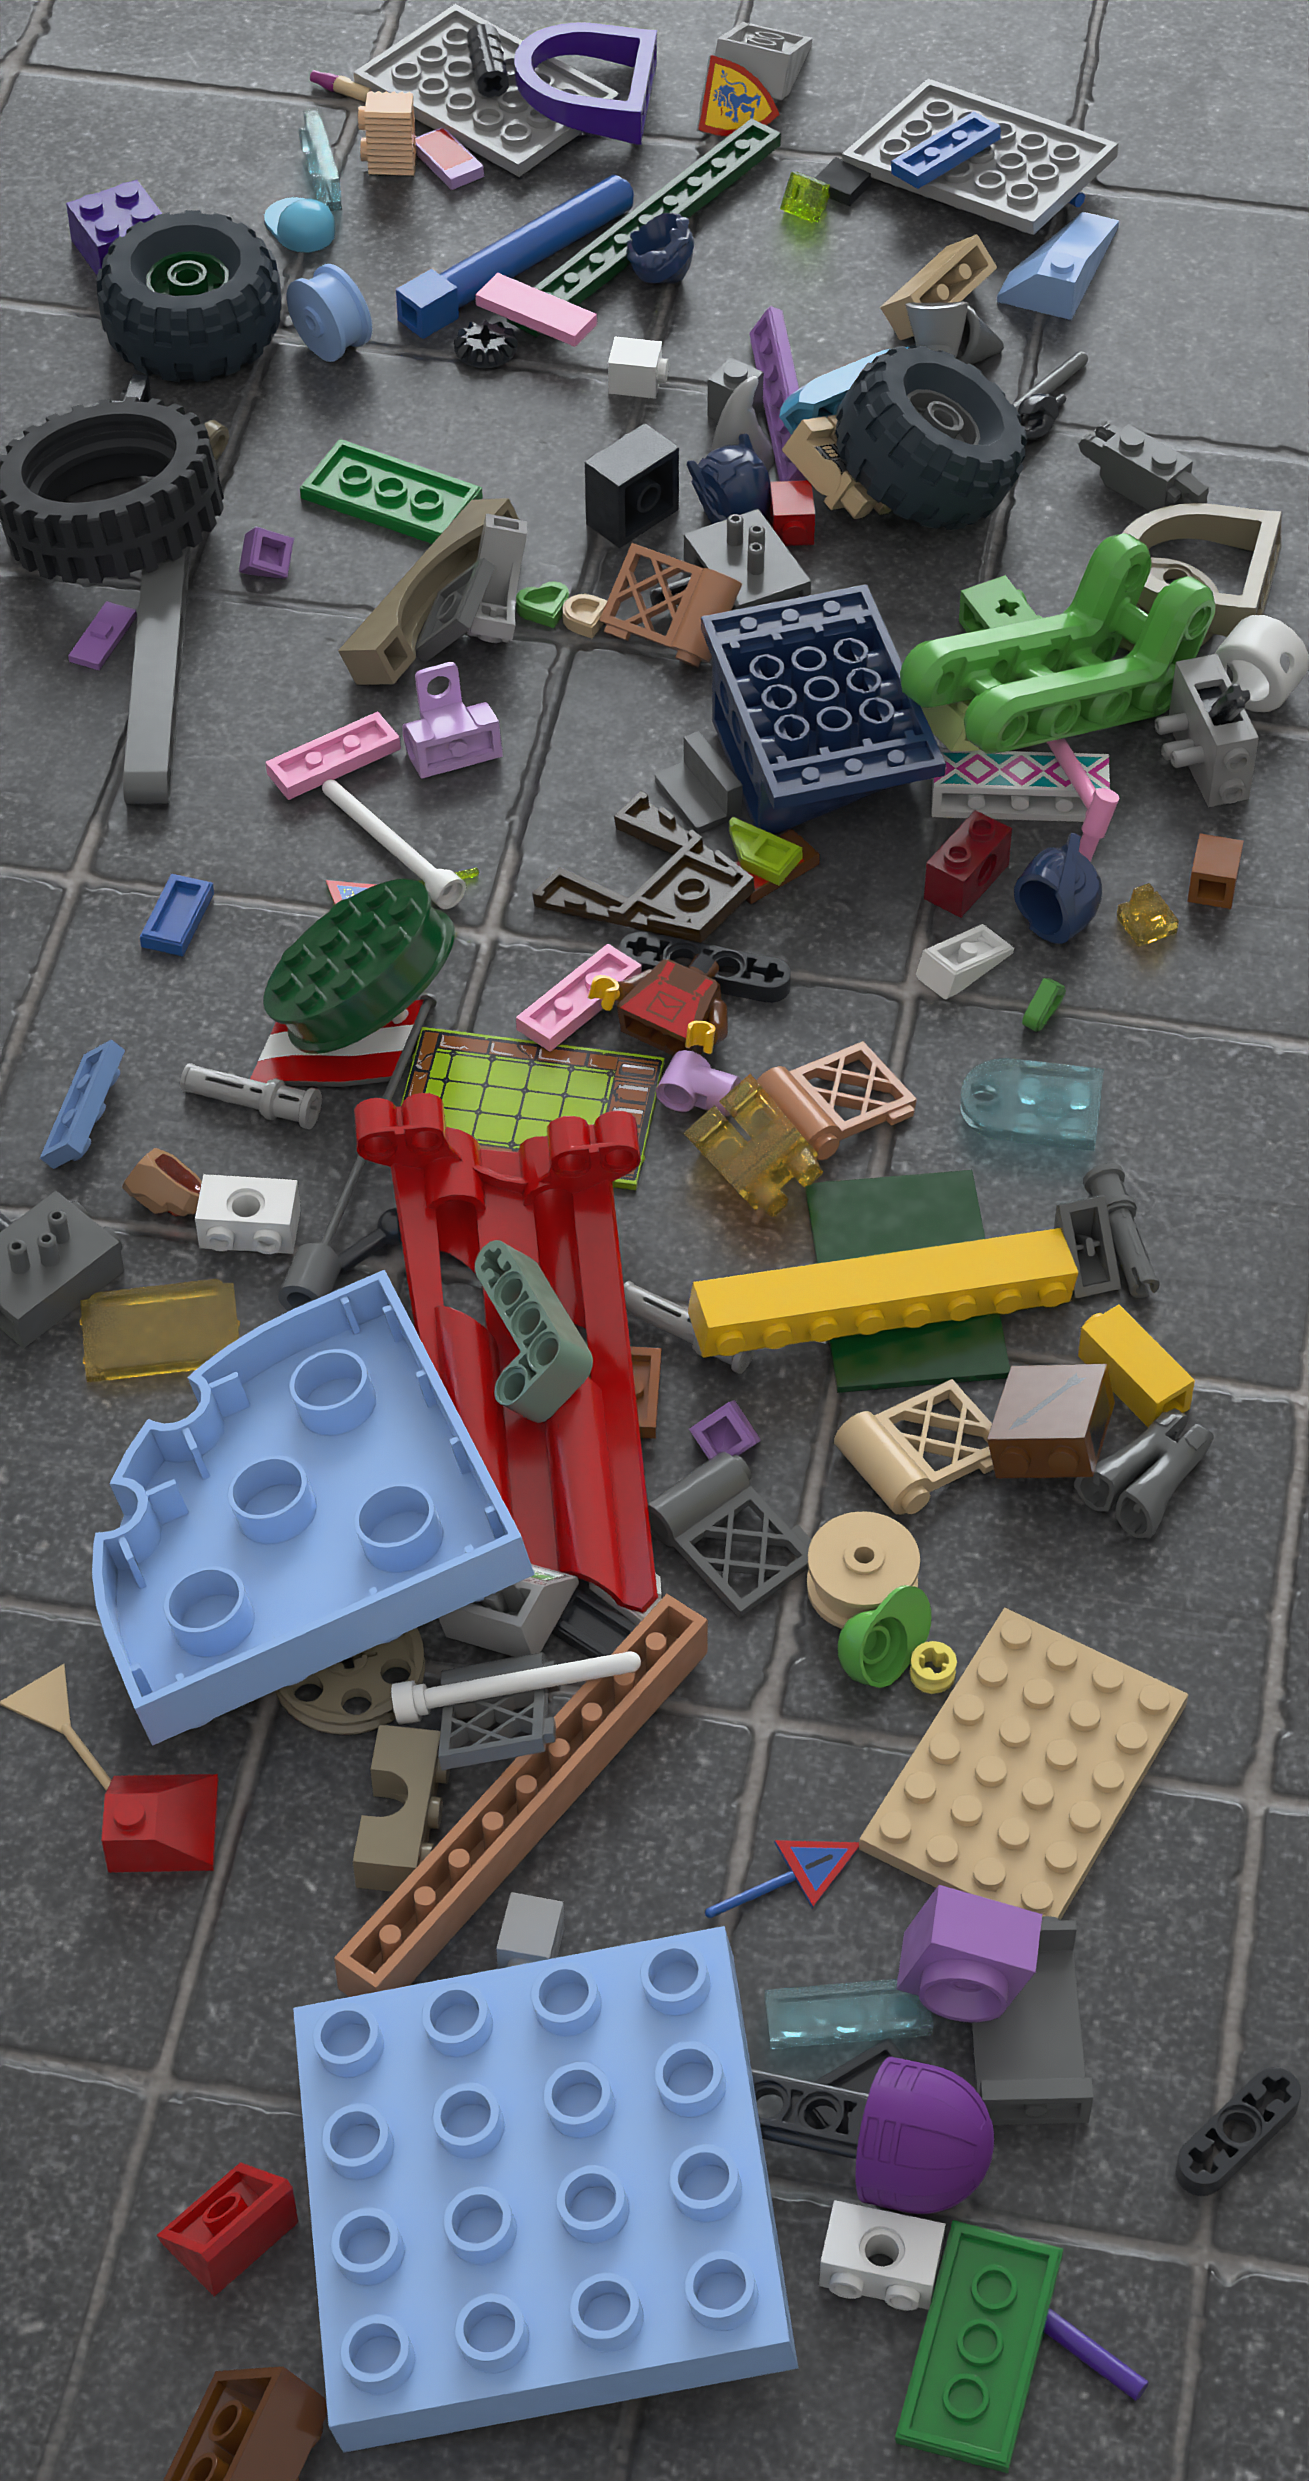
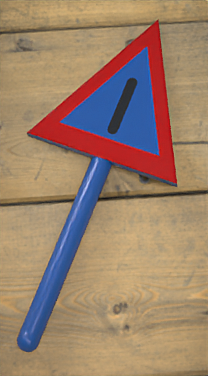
(810, 1864)

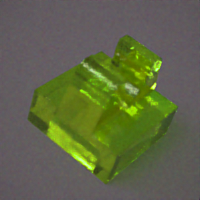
(805, 197)

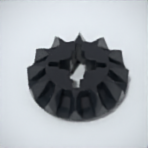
(498, 352)

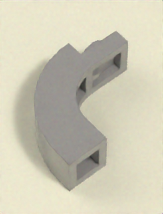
(503, 546)

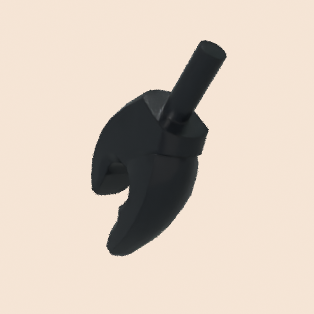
(1042, 413)

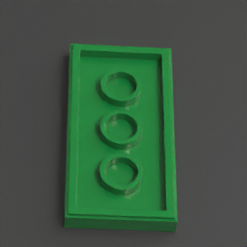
(387, 491)
(979, 2346)

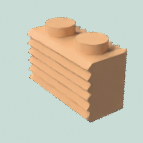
(389, 133)

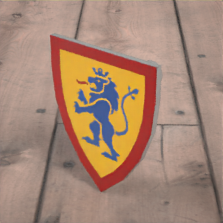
(732, 98)

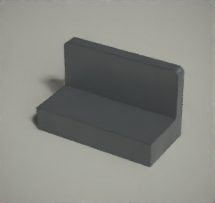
(702, 786)

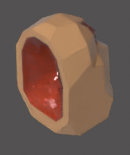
(164, 1184)

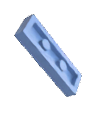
(83, 1105)

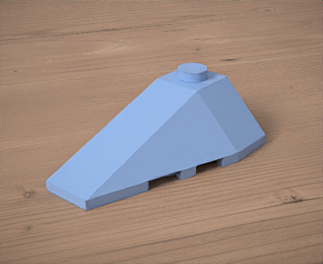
(1061, 269)

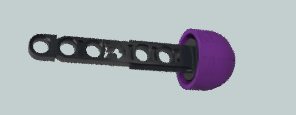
(915, 2137)

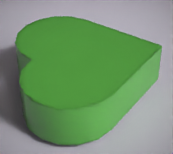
(542, 604)
(1043, 1004)

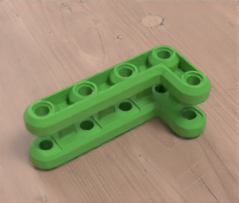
(1056, 671)

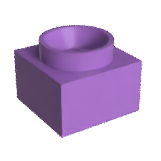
(968, 1955)

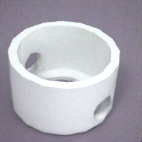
(1254, 659)

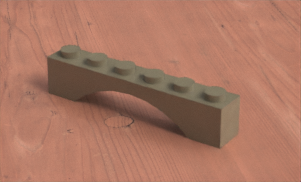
(388, 637)

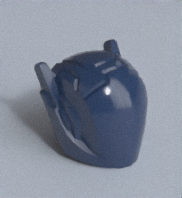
(731, 481)
(1059, 892)

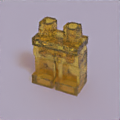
(765, 1161)

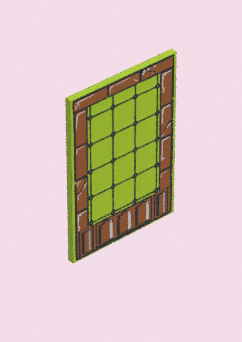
(514, 1087)

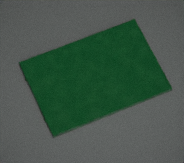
(895, 1216)

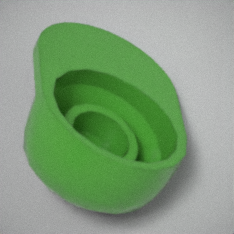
(880, 1642)

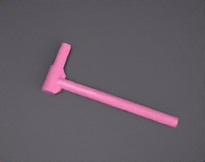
(1099, 802)

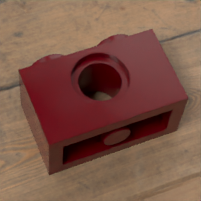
(967, 863)

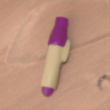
(340, 85)

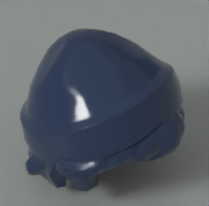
(662, 249)

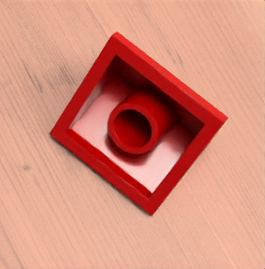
(231, 2225)

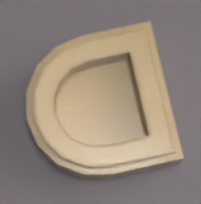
(583, 614)

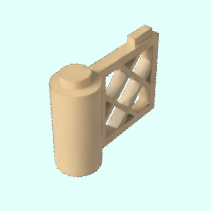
(891, 1458)

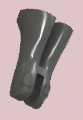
(1145, 1501)

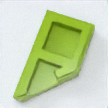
(763, 852)

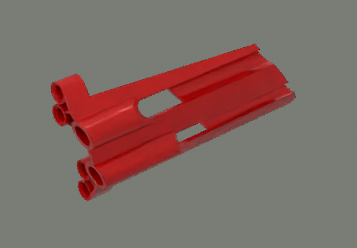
(579, 1474)

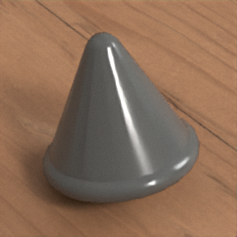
(977, 340)

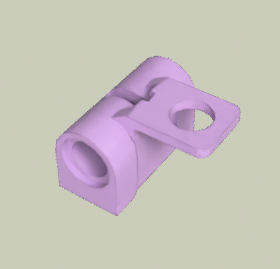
(449, 732)

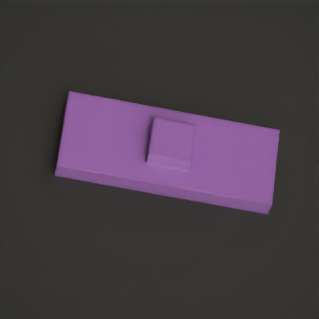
(102, 635)

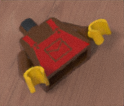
(669, 1005)

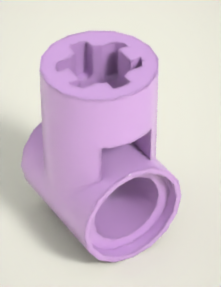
(692, 1083)

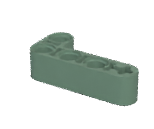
(552, 1352)

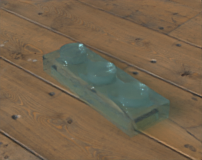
(320, 160)
(843, 2014)

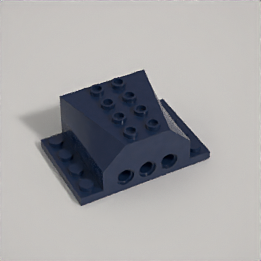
(814, 706)

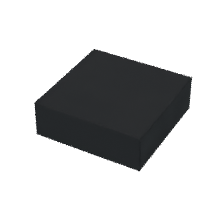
(845, 181)

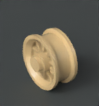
(858, 1564)

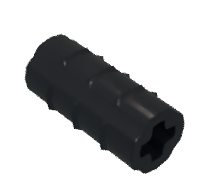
(487, 60)

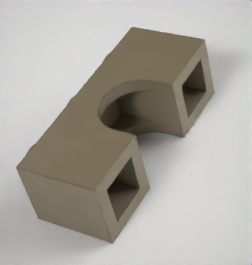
(409, 1771)

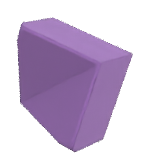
(266, 553)
(725, 1431)

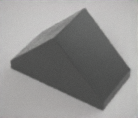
(1091, 1244)

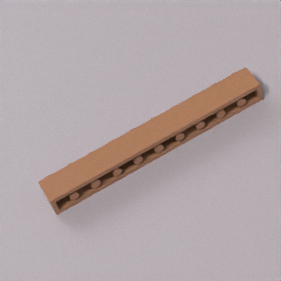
(521, 1806)

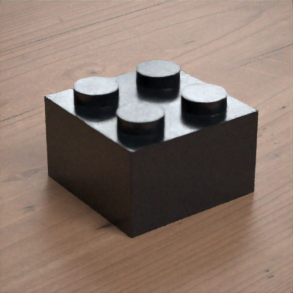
(632, 485)

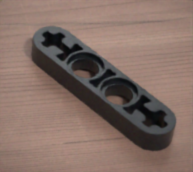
(758, 965)

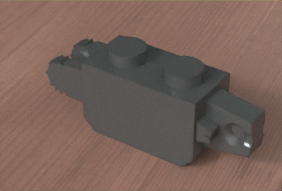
(1142, 467)

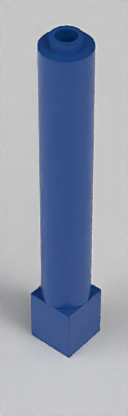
(434, 298)

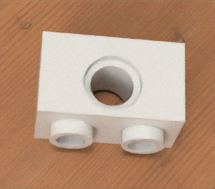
(248, 1214)
(862, 2231)

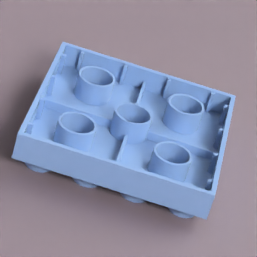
(538, 2191)

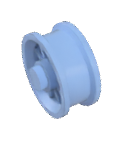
(329, 312)

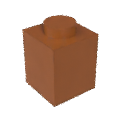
(1215, 871)

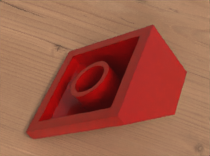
(160, 1823)

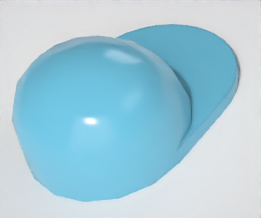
(301, 224)

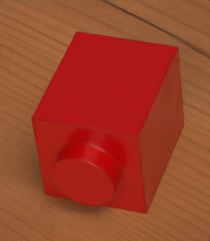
(793, 512)

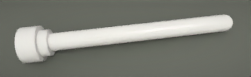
(443, 885)
(414, 1700)

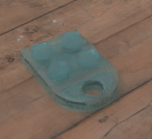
(1034, 1102)

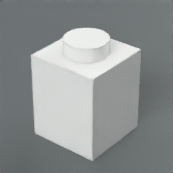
(636, 367)

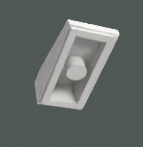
(961, 960)

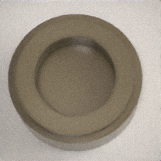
(218, 437)

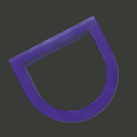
(588, 114)

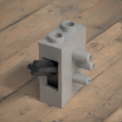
(1210, 730)

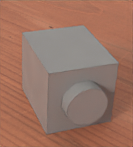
(530, 1930)

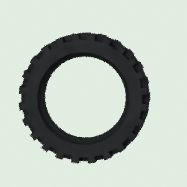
(116, 532)

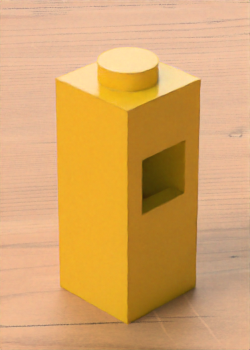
(1137, 1365)

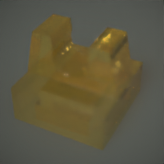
(1147, 916)

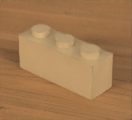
(943, 280)

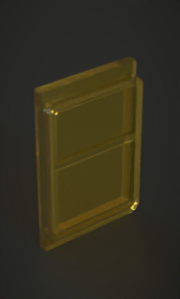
(157, 1328)

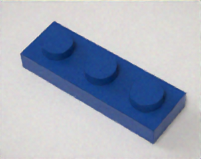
(945, 150)

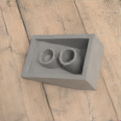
(767, 54)

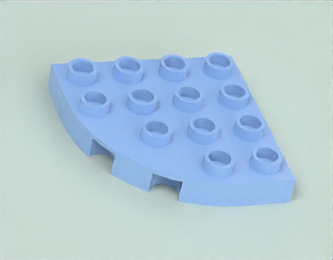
(296, 1513)

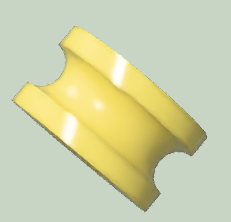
(941, 1656)

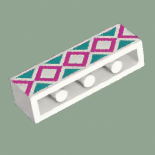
(1013, 785)

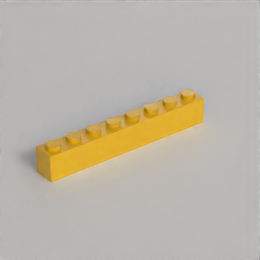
(881, 1292)

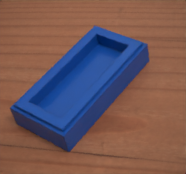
(177, 915)

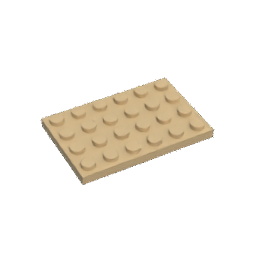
(1024, 1769)

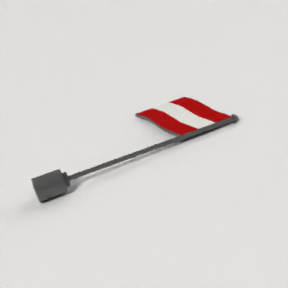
(368, 1061)

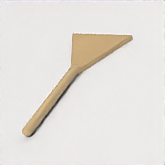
(48, 1704)

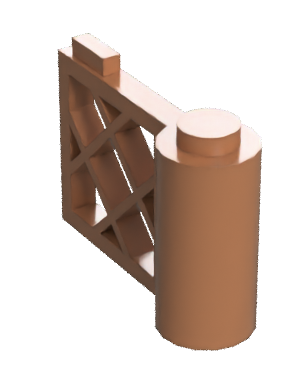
(705, 594)
(813, 1107)

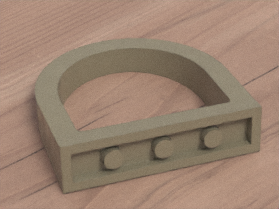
(1227, 525)

